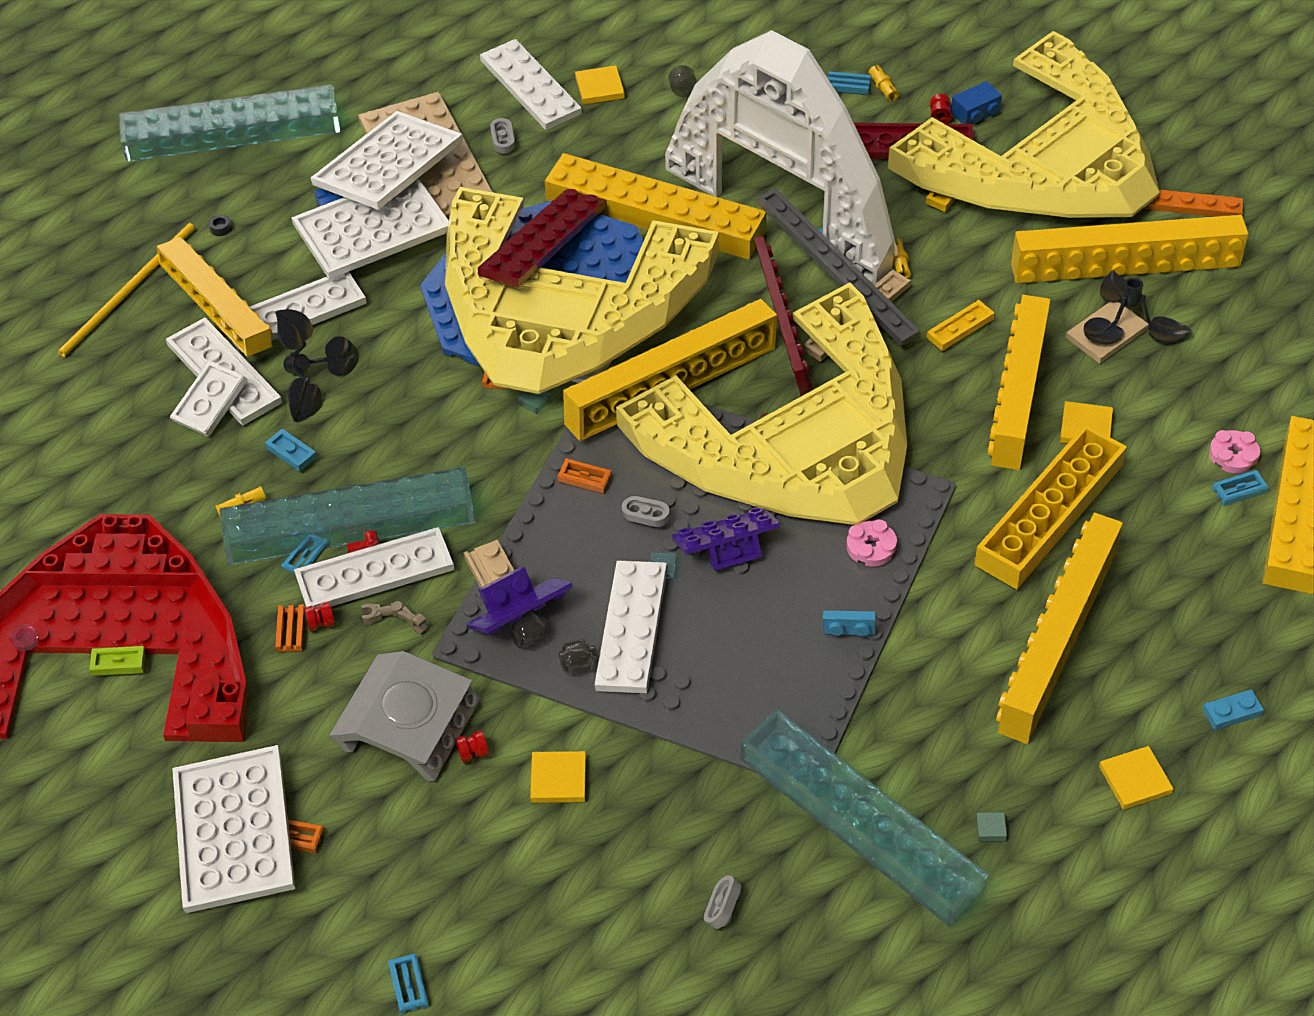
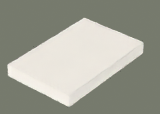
(208, 398)

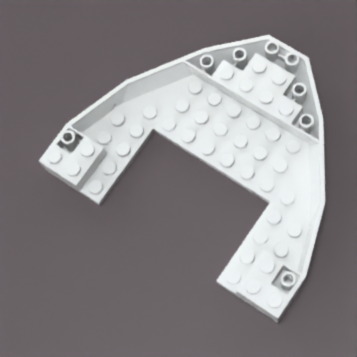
(787, 111)

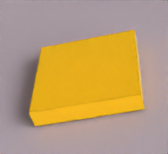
(599, 85)
(1078, 414)
(558, 777)
(1136, 777)

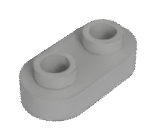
(502, 135)
(647, 511)
(722, 902)

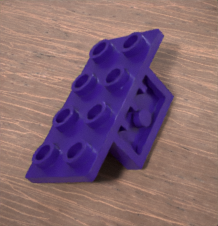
(730, 539)
(512, 597)

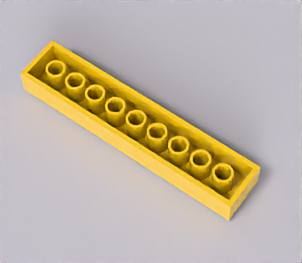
(644, 199)
(1128, 248)
(691, 357)
(1058, 628)

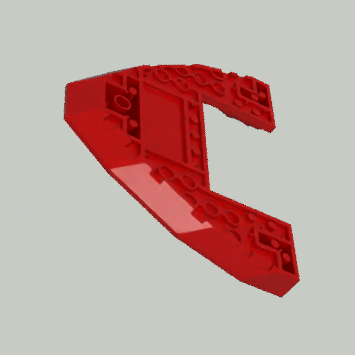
(128, 587)

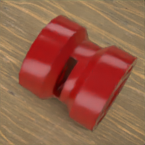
(940, 108)
(314, 619)
(472, 746)

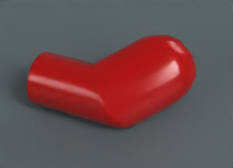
(371, 539)

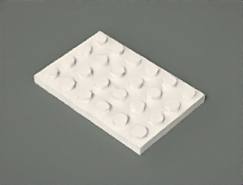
(387, 160)
(353, 234)
(232, 829)

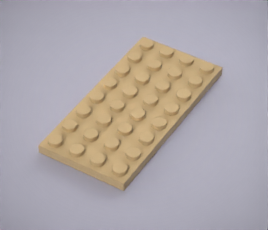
(454, 169)

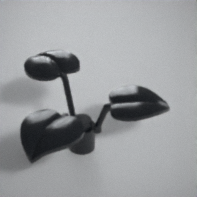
(1129, 291)
(341, 355)

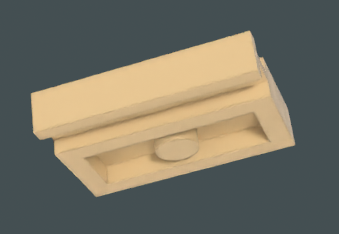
(488, 563)

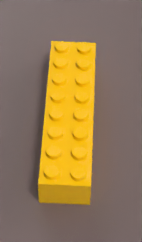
(1018, 382)
(1050, 506)
(1291, 537)

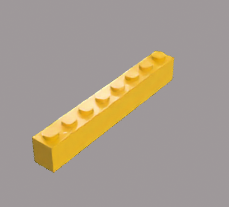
(215, 296)

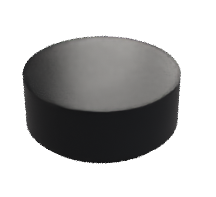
(220, 225)

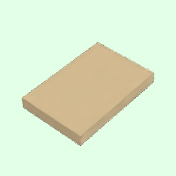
(1129, 322)

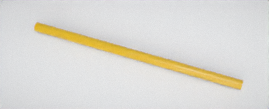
(118, 298)

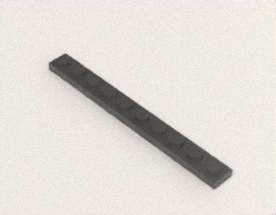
(837, 265)

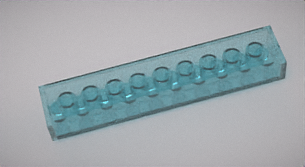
(228, 122)
(345, 514)
(864, 817)

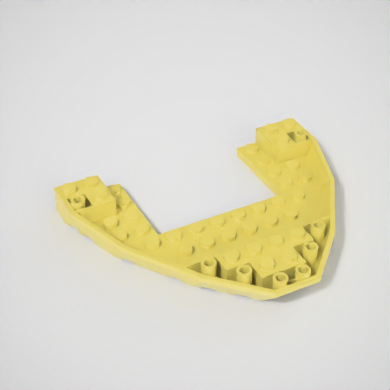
(1071, 167)
(560, 320)
(816, 458)

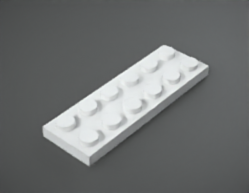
(531, 84)
(316, 300)
(203, 343)
(374, 569)
(631, 627)

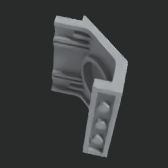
(408, 711)

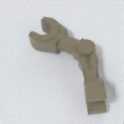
(395, 609)

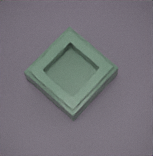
(991, 826)

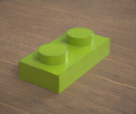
(117, 660)

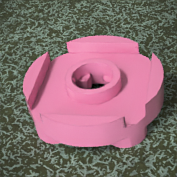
(1230, 440)
(871, 531)

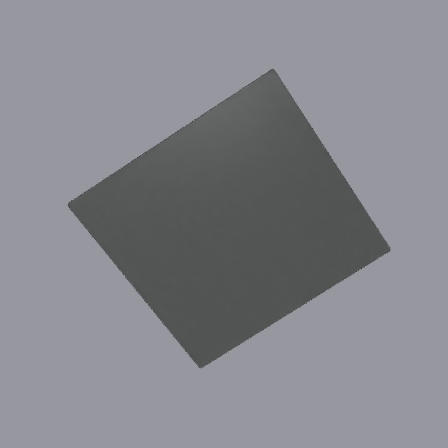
(726, 638)

